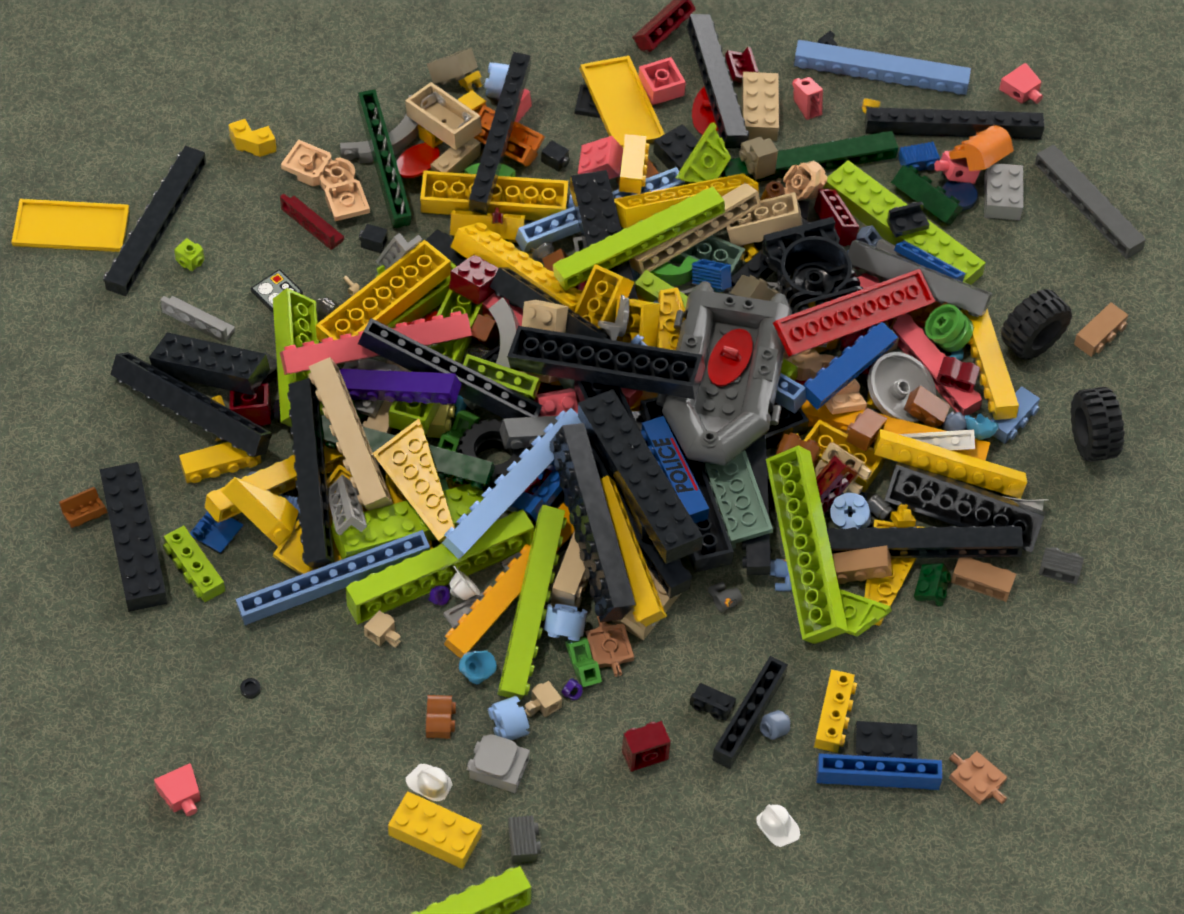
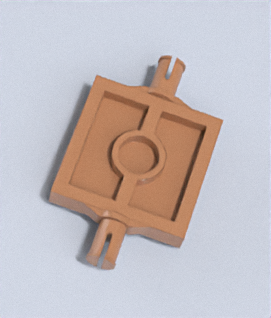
(610, 646)
(978, 778)

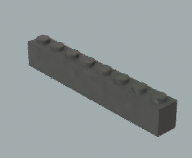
(1090, 201)
(941, 286)
(521, 432)

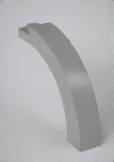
(399, 137)
(507, 325)

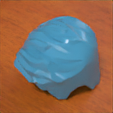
(982, 426)
(477, 666)

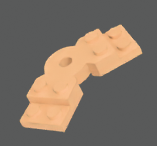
(336, 177)
(810, 363)

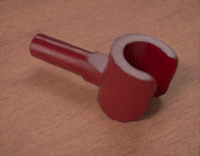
(497, 217)

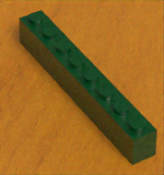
(384, 159)

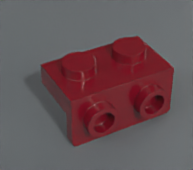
(740, 63)

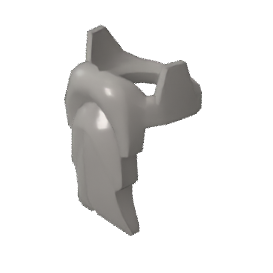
(621, 322)

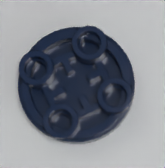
(962, 191)

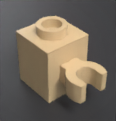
(382, 628)
(544, 699)

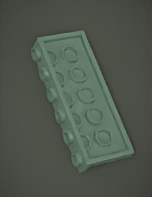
(738, 499)

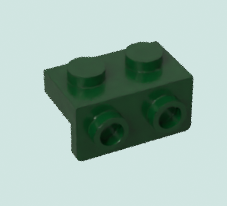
(933, 583)

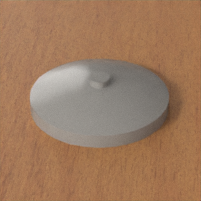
(893, 379)

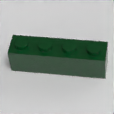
(922, 190)

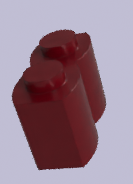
(958, 374)

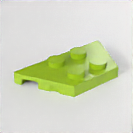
(706, 159)
(861, 612)

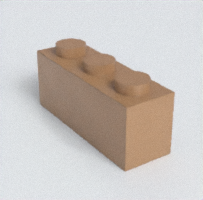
(1101, 330)
(862, 564)
(983, 578)

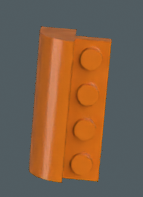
(522, 142)
(984, 148)

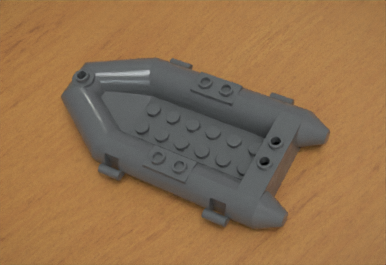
(733, 416)

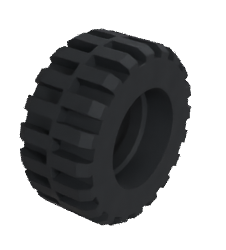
(1036, 324)
(1097, 424)
(487, 436)

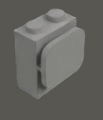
(498, 763)

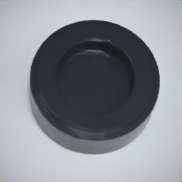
(250, 688)

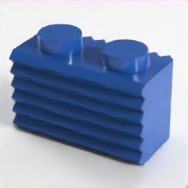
(920, 156)
(713, 272)

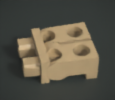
(850, 460)

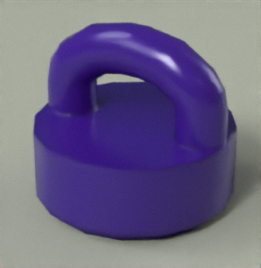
(439, 595)
(569, 687)

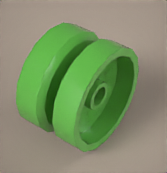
(949, 328)

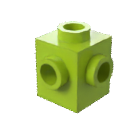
(189, 255)

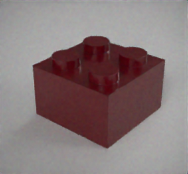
(473, 279)
(255, 407)
(646, 745)

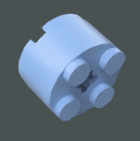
(496, 79)
(850, 503)
(565, 621)
(509, 719)

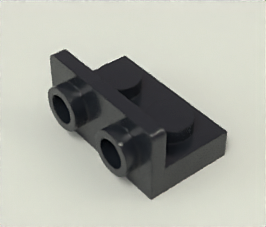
(907, 219)
(712, 701)

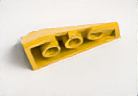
(269, 512)

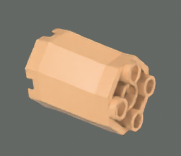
(805, 180)

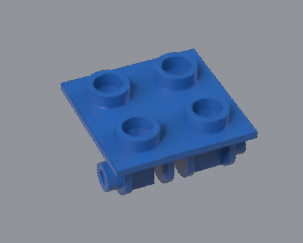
(215, 534)

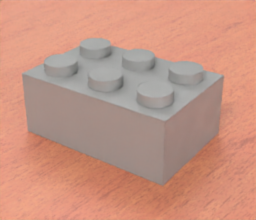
(1003, 191)

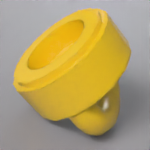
(871, 103)

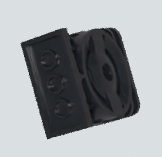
(817, 257)

